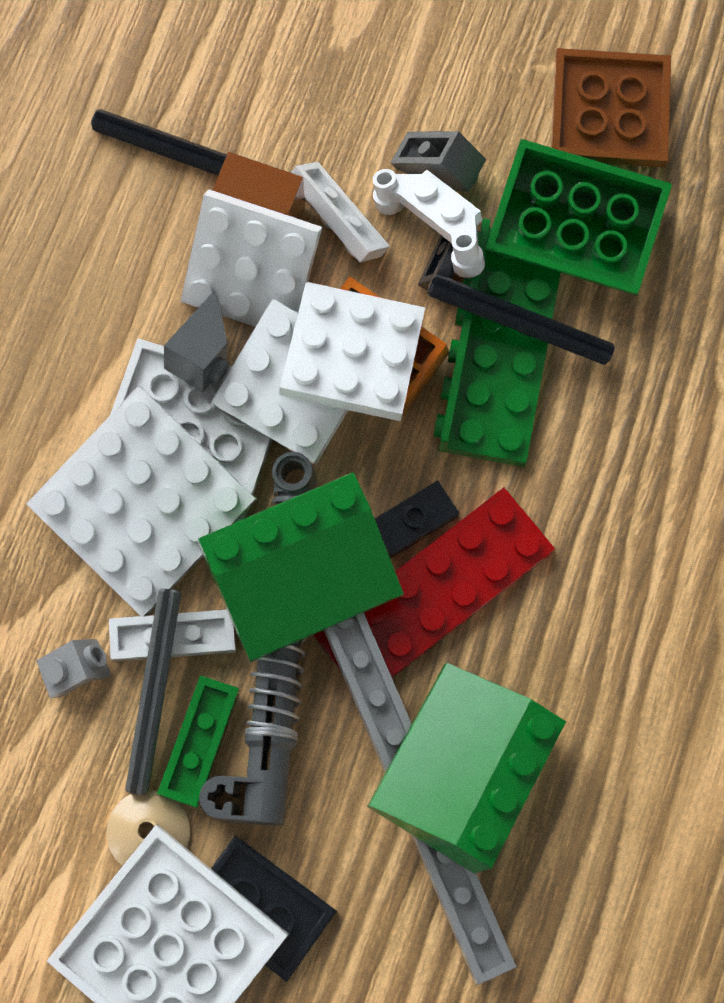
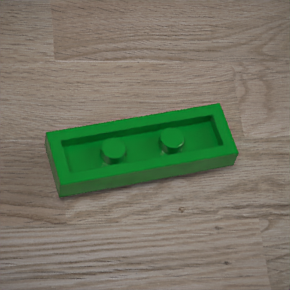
(198, 741)

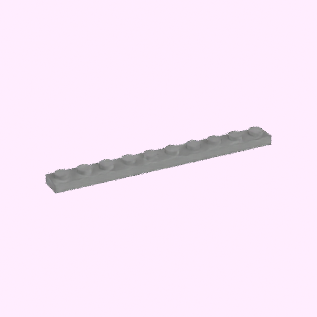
(387, 725)

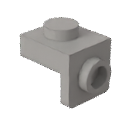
(73, 666)

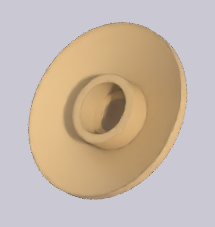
(136, 810)

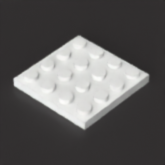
(226, 438)
(140, 500)
(167, 933)

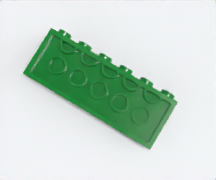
(495, 366)

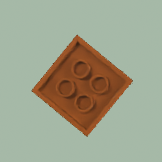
(612, 106)

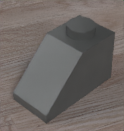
(443, 154)
(199, 347)

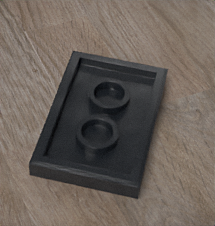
(280, 898)

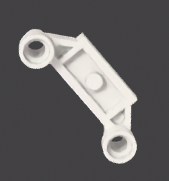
(439, 208)

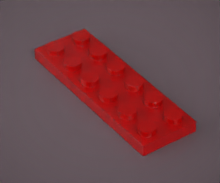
(454, 580)

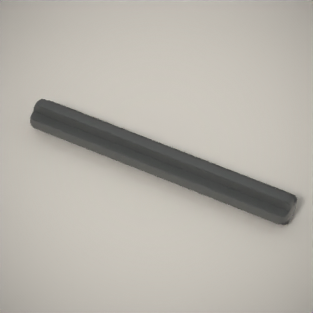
(153, 691)

